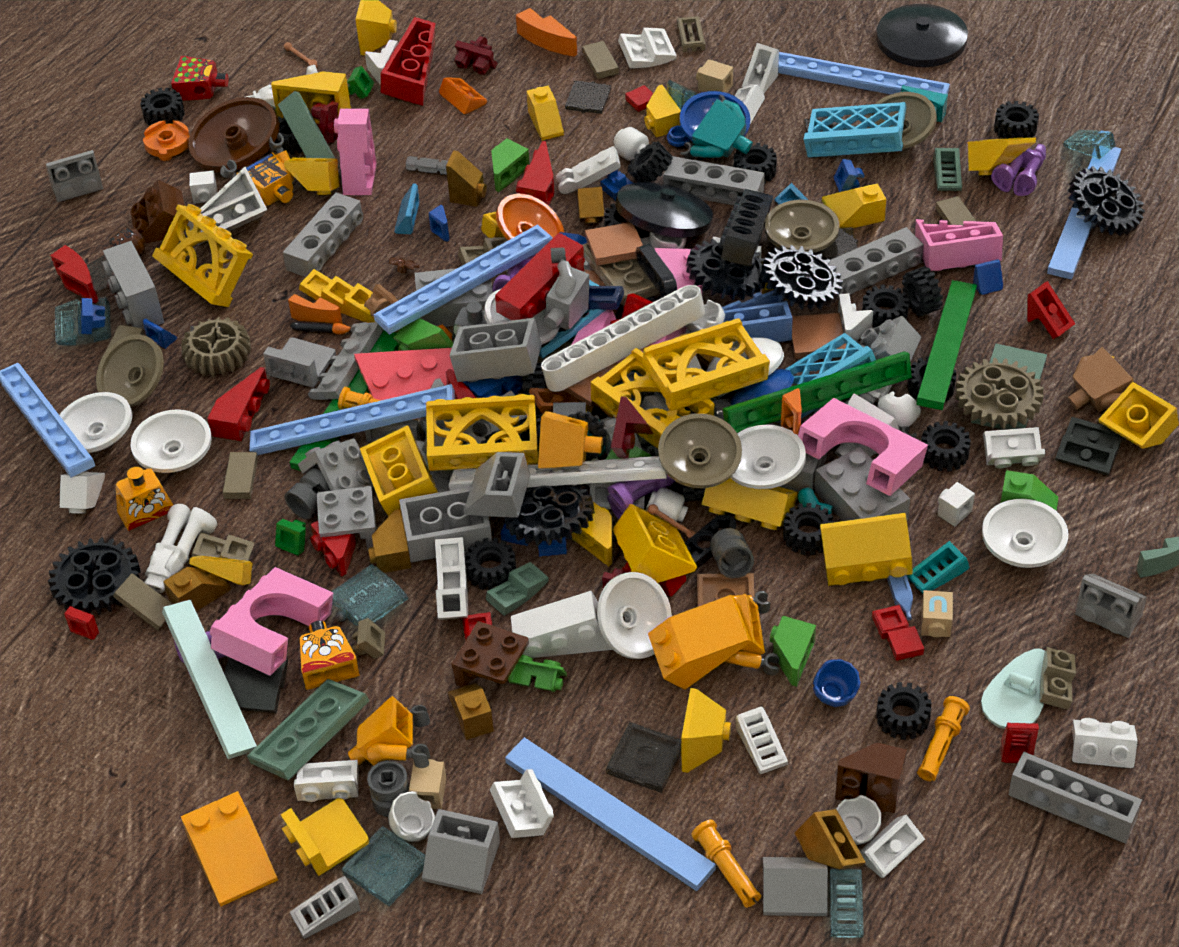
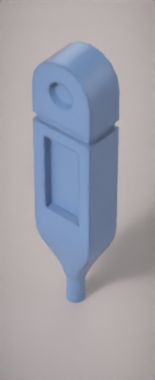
(901, 593)

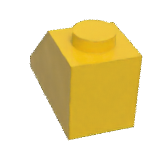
(544, 112)
(661, 112)
(315, 173)
(598, 536)

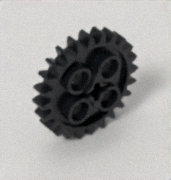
(1113, 214)
(723, 276)
(801, 277)
(552, 514)
(77, 571)

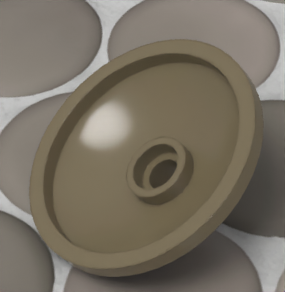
(919, 116)
(802, 224)
(131, 368)
(700, 438)

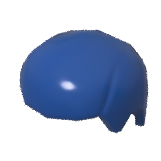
(836, 683)

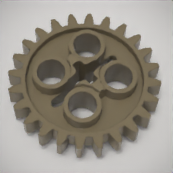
(999, 393)

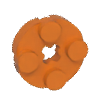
(176, 140)

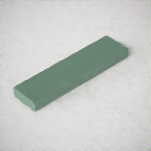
(304, 127)

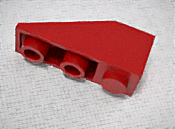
(538, 177)
(235, 409)

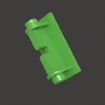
(546, 674)

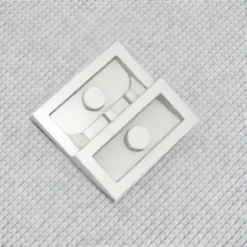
(647, 49)

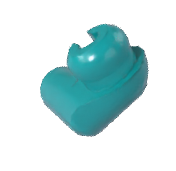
(807, 495)

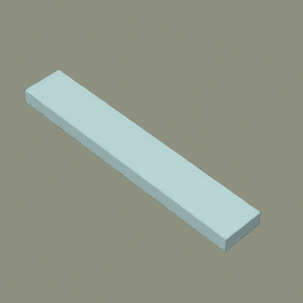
(209, 679)

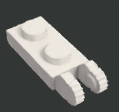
(588, 171)

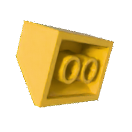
(750, 503)
(652, 545)
(866, 549)

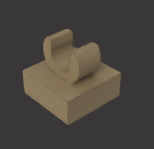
(369, 639)

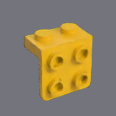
(325, 835)

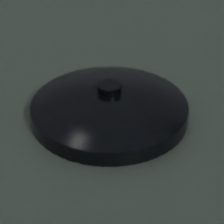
(922, 35)
(664, 209)

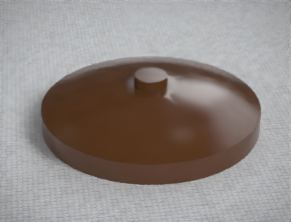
(234, 132)

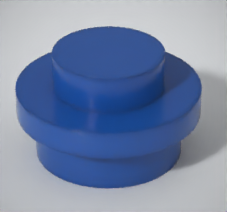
(677, 137)

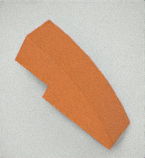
(546, 33)

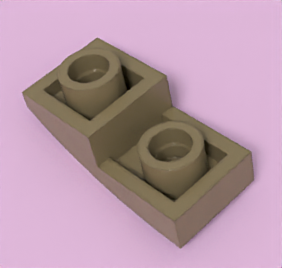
(1057, 678)

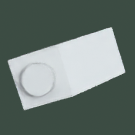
(80, 491)

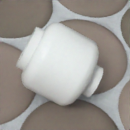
(629, 142)
(669, 503)

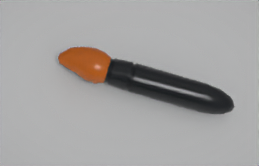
(336, 328)

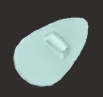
(1015, 691)

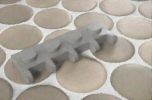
(344, 365)

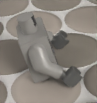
(568, 296)

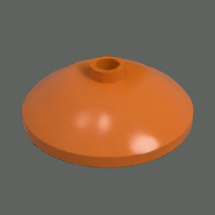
(521, 212)

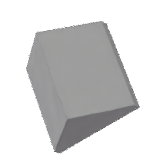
(794, 887)

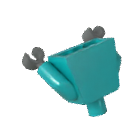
(719, 132)

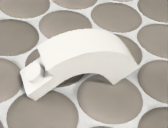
(452, 579)

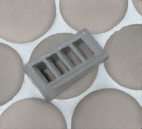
(329, 893)

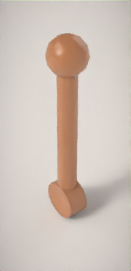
(288, 47)
(653, 509)

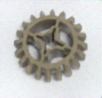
(216, 346)

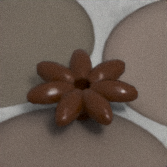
(402, 264)

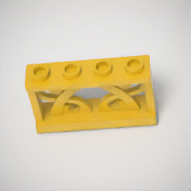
(172, 255)
(704, 385)
(609, 397)
(464, 414)

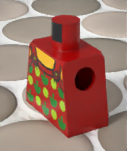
(197, 78)

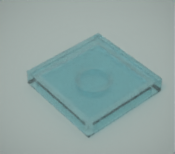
(385, 866)

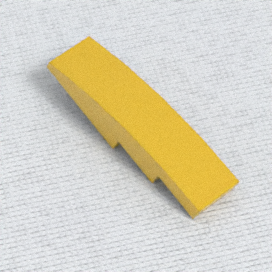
(348, 298)

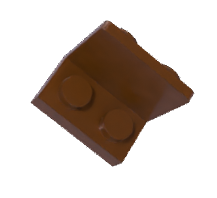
(488, 654)

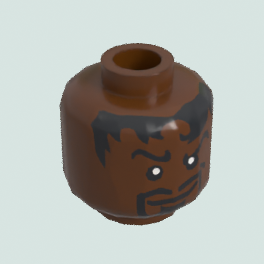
(126, 235)

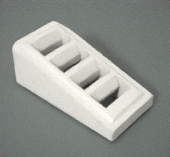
(755, 722)

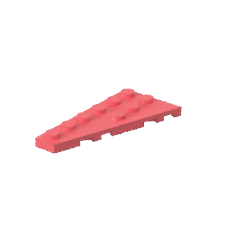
(403, 372)

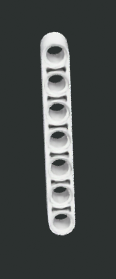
(622, 337)

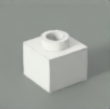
(202, 186)
(955, 504)

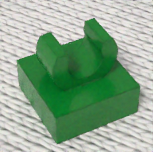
(360, 83)
(290, 536)

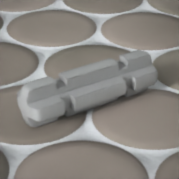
(426, 165)

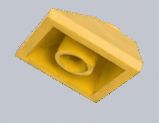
(374, 25)
(987, 154)
(858, 206)
(1141, 417)
(703, 730)

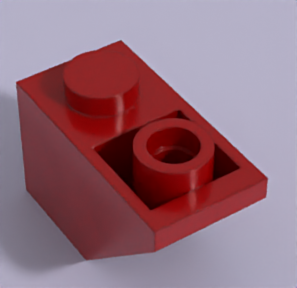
(336, 549)

